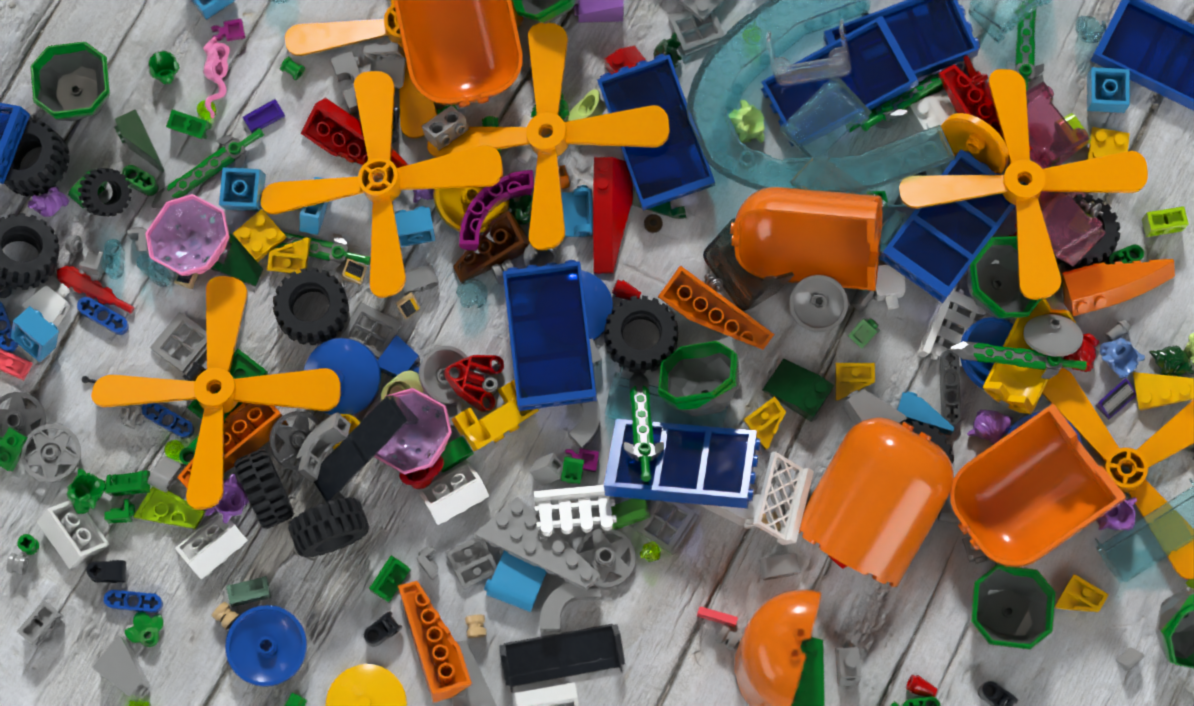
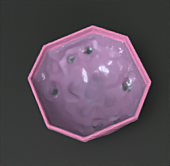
(188, 235)
(421, 443)

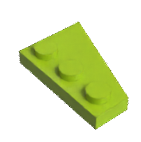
(169, 510)

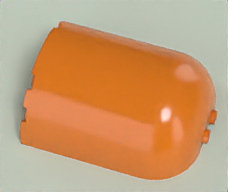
(460, 48)
(810, 235)
(1031, 491)
(878, 498)
(769, 650)

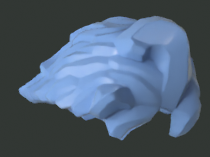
(1121, 356)

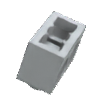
(445, 127)
(40, 623)

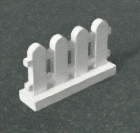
(936, 328)
(573, 499)

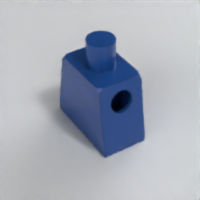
(398, 358)

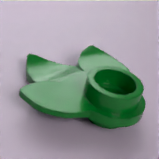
(143, 627)

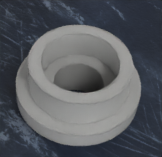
(74, 244)

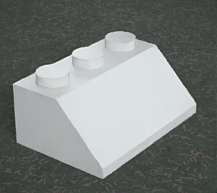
(453, 493)
(72, 534)
(211, 545)
(550, 696)

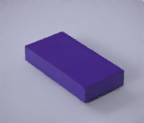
(263, 116)

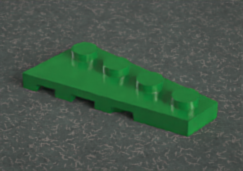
(811, 681)

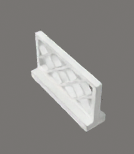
(794, 504)

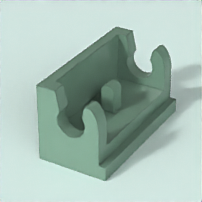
(248, 591)

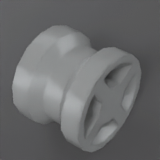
(17, 564)

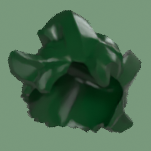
(669, 47)
(1172, 361)

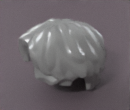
(538, 257)

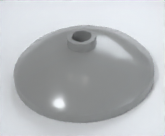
(814, 315)
(1053, 335)
(432, 366)

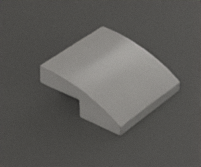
(472, 562)

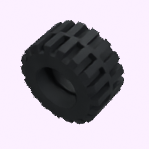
(119, 196)

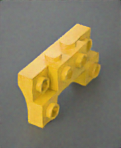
(494, 424)

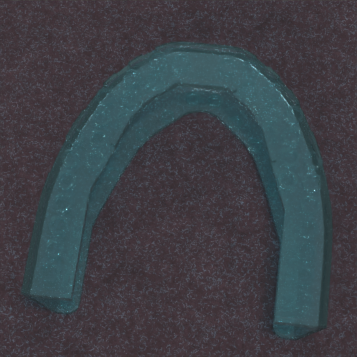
(744, 56)

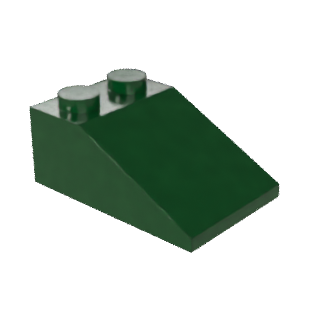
(133, 132)
(798, 389)

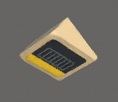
(354, 272)
(186, 281)
(408, 305)

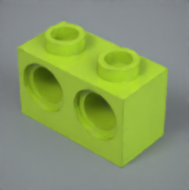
(1165, 221)

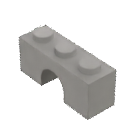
(346, 68)

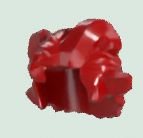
(1086, 352)

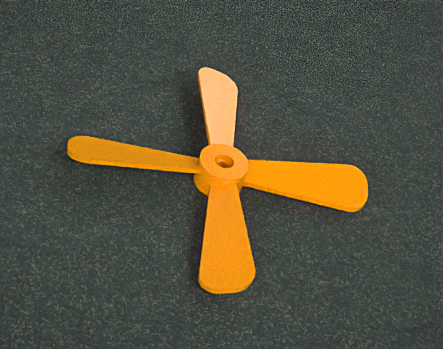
(318, 37)
(629, 128)
(463, 169)
(1036, 260)
(224, 312)
(1171, 438)

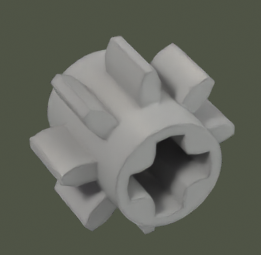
(131, 416)

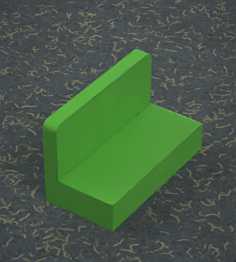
(630, 512)

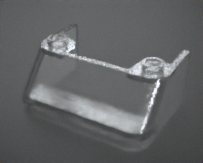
(789, 74)

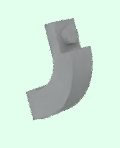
(588, 427)
(319, 442)
(552, 609)

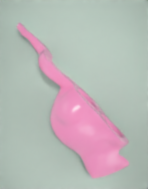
(215, 69)

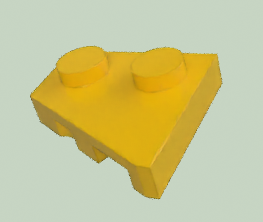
(290, 257)
(852, 377)
(766, 421)
(1081, 596)

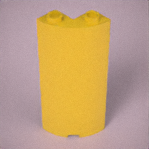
(1020, 385)

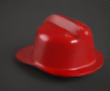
(422, 478)

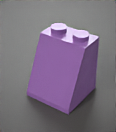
(599, 11)

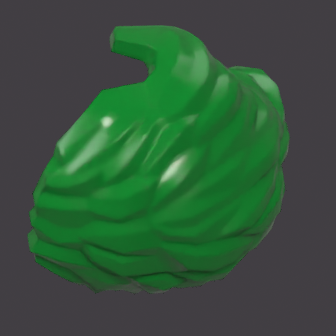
(163, 66)

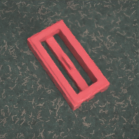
(717, 616)

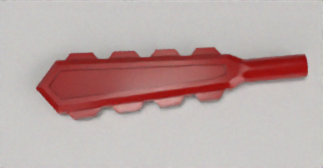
(83, 284)

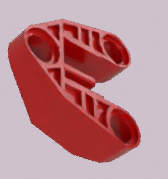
(470, 393)

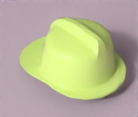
(589, 106)
(402, 382)

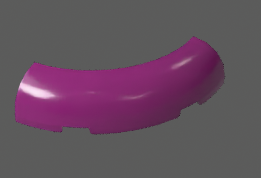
(510, 186)

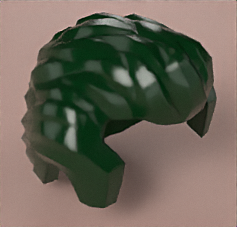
(521, 209)

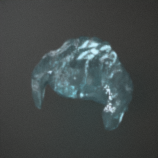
(1089, 29)
(472, 293)

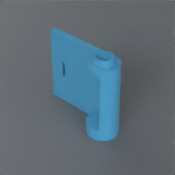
(578, 212)
(515, 582)

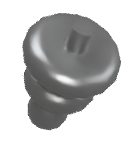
(1095, 210)
(713, 282)

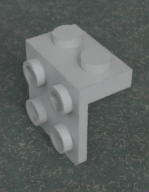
(388, 59)

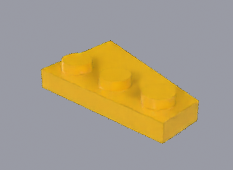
(1162, 390)

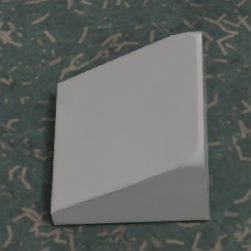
(861, 299)
(1129, 658)

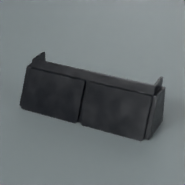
(362, 446)
(562, 655)

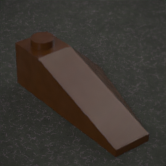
(498, 243)

